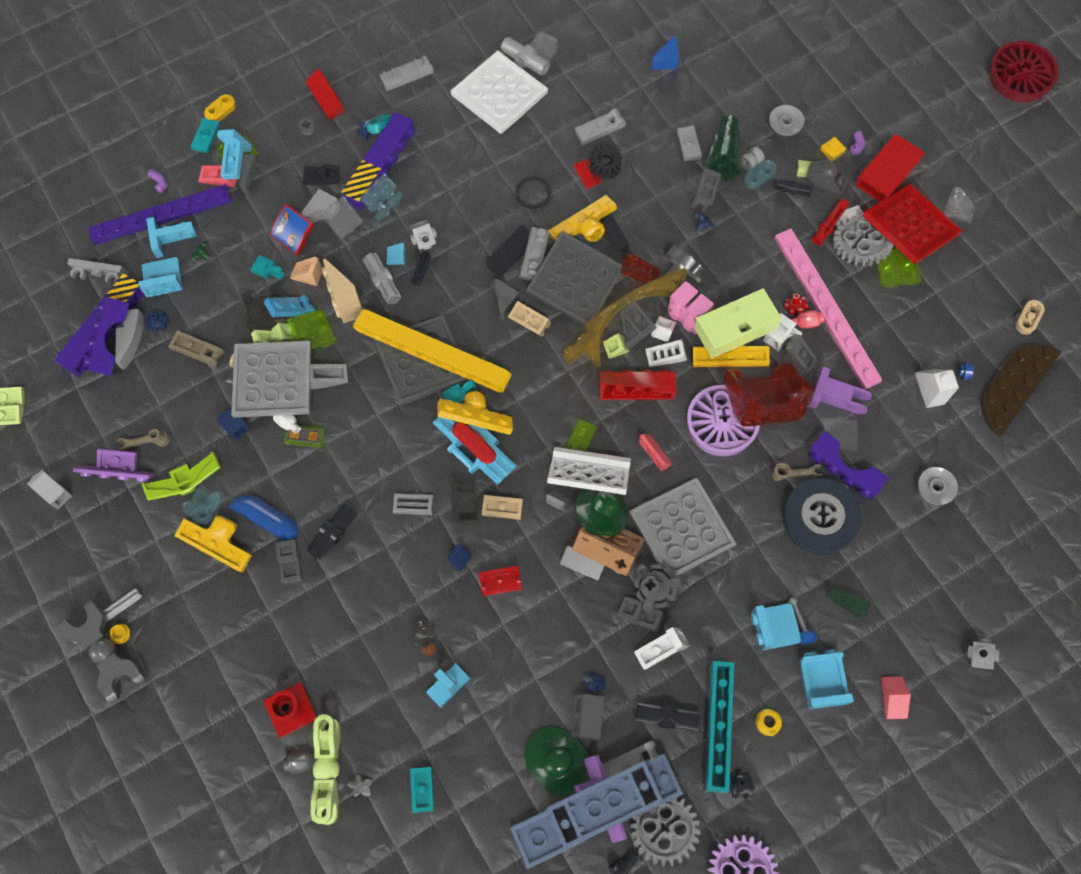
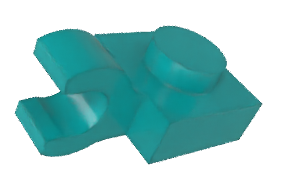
(265, 267)
(458, 393)

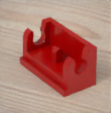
(500, 581)

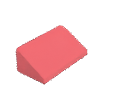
(654, 451)

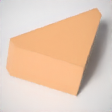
(307, 271)

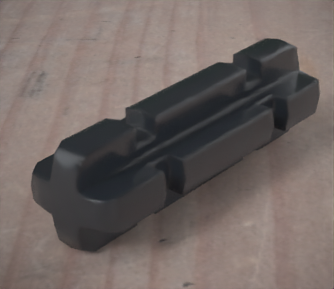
(421, 269)

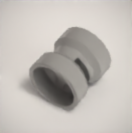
(753, 158)

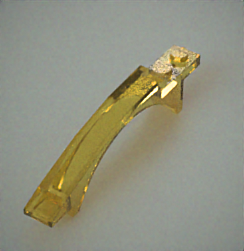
(590, 343)

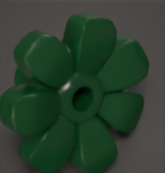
(200, 252)

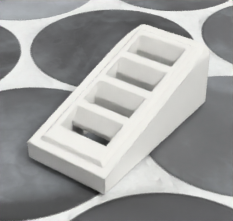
(665, 347)

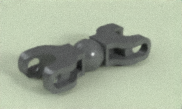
(102, 651)

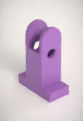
(838, 394)

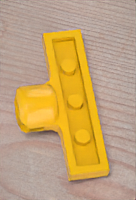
(586, 221)
(739, 357)
(475, 413)
(215, 541)

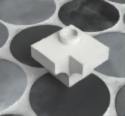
(783, 334)

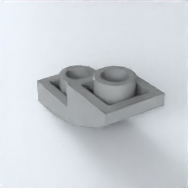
(581, 563)

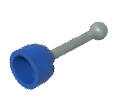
(807, 635)

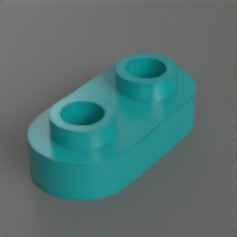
(378, 123)

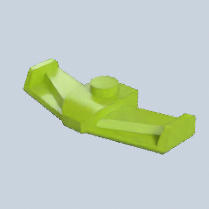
(182, 479)

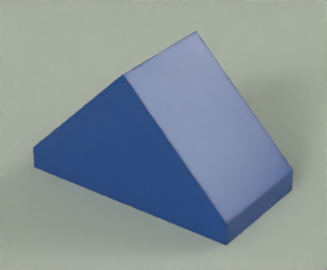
(667, 56)

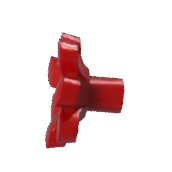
(796, 304)

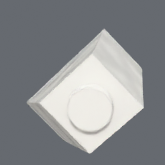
(936, 386)

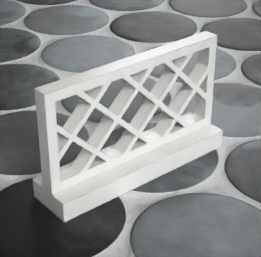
(587, 462)

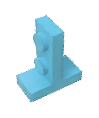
(233, 153)
(168, 234)
(447, 684)

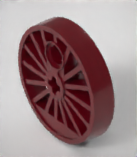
(1017, 70)

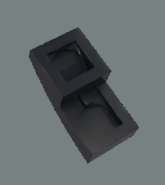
(321, 176)

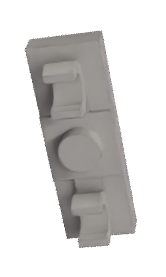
(406, 73)
(534, 253)
(96, 269)

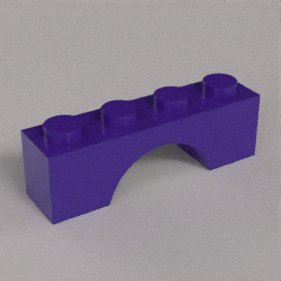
(98, 357)
(867, 481)

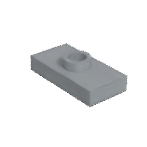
(689, 143)

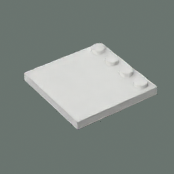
(499, 92)

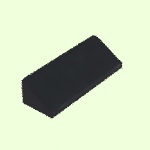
(509, 251)

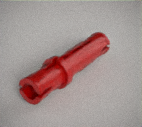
(826, 227)

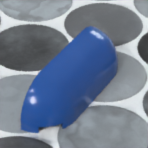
(266, 516)

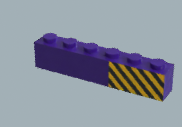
(379, 158)
(72, 355)

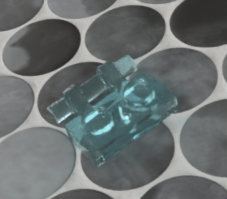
(378, 193)

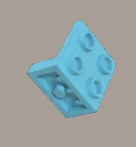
(161, 277)

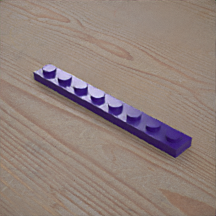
(162, 214)

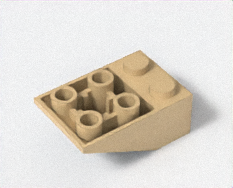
(343, 293)

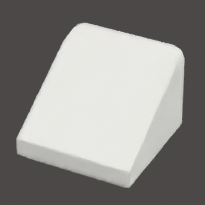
(664, 329)

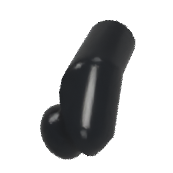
(623, 866)

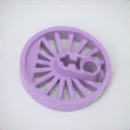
(714, 423)

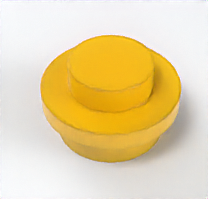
(119, 633)

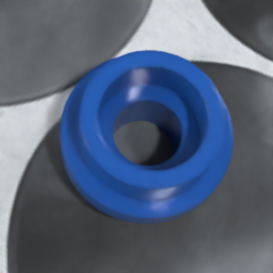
(966, 371)

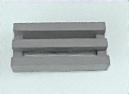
(429, 505)

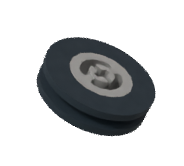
(840, 509)

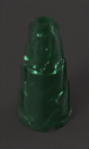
(725, 152)

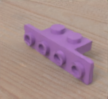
(115, 463)
(596, 774)

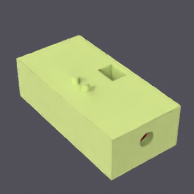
(737, 323)

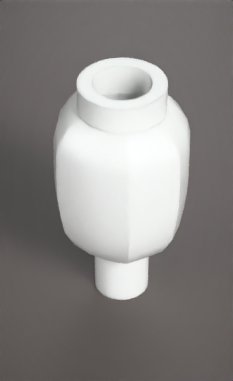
(287, 422)

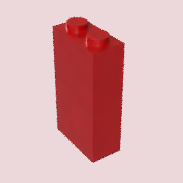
(889, 168)

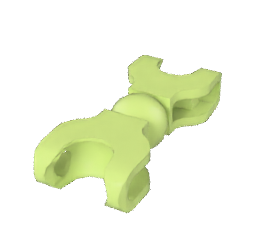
(325, 770)

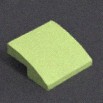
(11, 405)

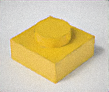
(833, 148)

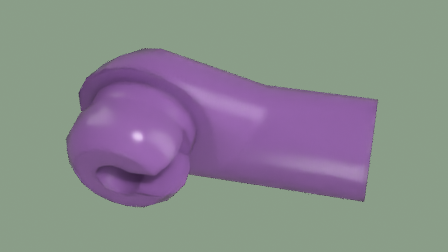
(860, 143)
(158, 177)

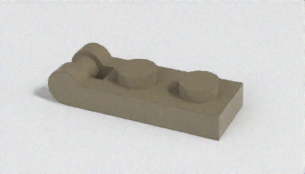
(195, 348)

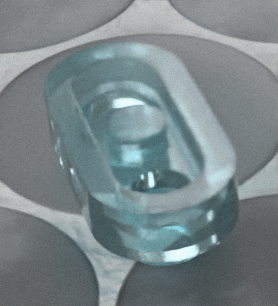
(758, 174)

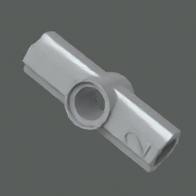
(525, 56)
(381, 278)

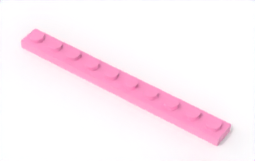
(824, 302)

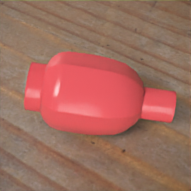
(809, 319)

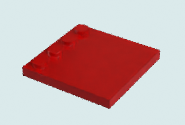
(912, 223)

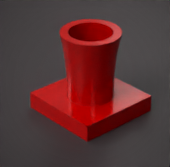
(299, 714)

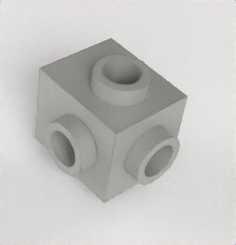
(423, 235)
(977, 660)

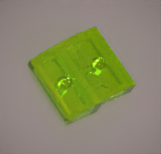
(898, 270)
(312, 328)

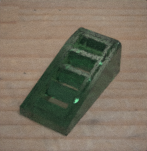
(854, 605)

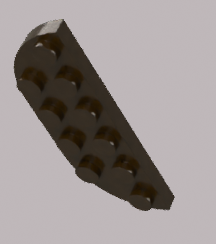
(1015, 384)

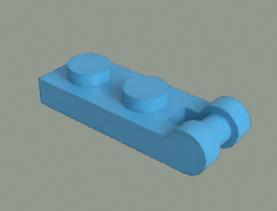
(289, 306)

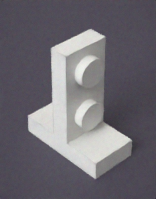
(662, 647)

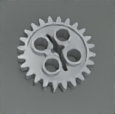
(861, 242)
(678, 843)

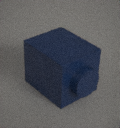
(233, 426)

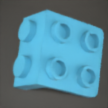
(775, 626)

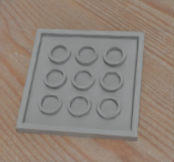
(271, 379)
(682, 528)

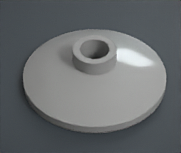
(789, 115)
(943, 480)

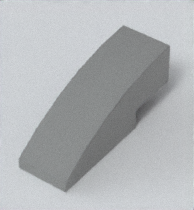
(129, 337)
(328, 375)

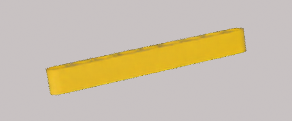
(432, 350)

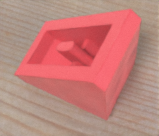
(895, 697)

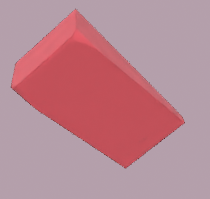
(212, 175)

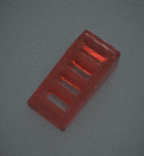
(629, 267)

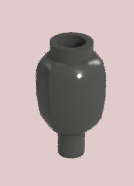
(299, 762)

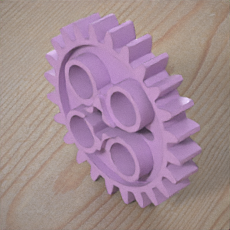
(756, 856)

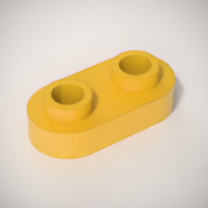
(221, 109)

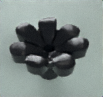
(737, 787)

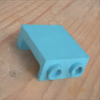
(824, 679)

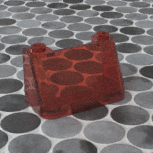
(769, 399)

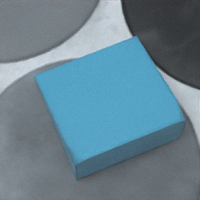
(396, 254)

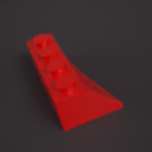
(637, 385)

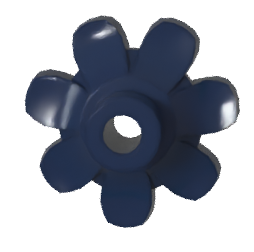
(703, 221)
(156, 321)

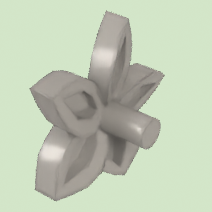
(360, 786)

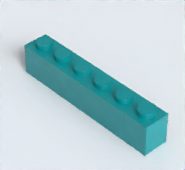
(719, 727)

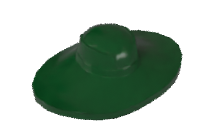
(601, 512)
(556, 761)

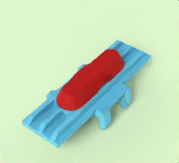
(481, 444)

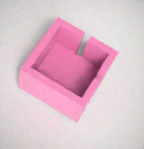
(686, 312)

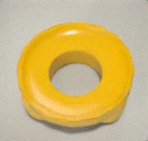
(759, 722)

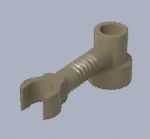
(155, 436)
(785, 472)

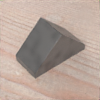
(506, 298)

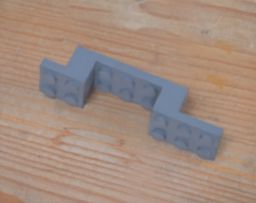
(596, 810)

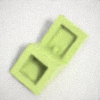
(279, 333)

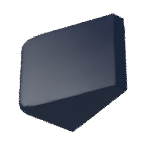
(459, 557)

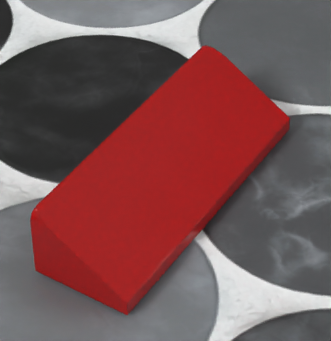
(324, 94)

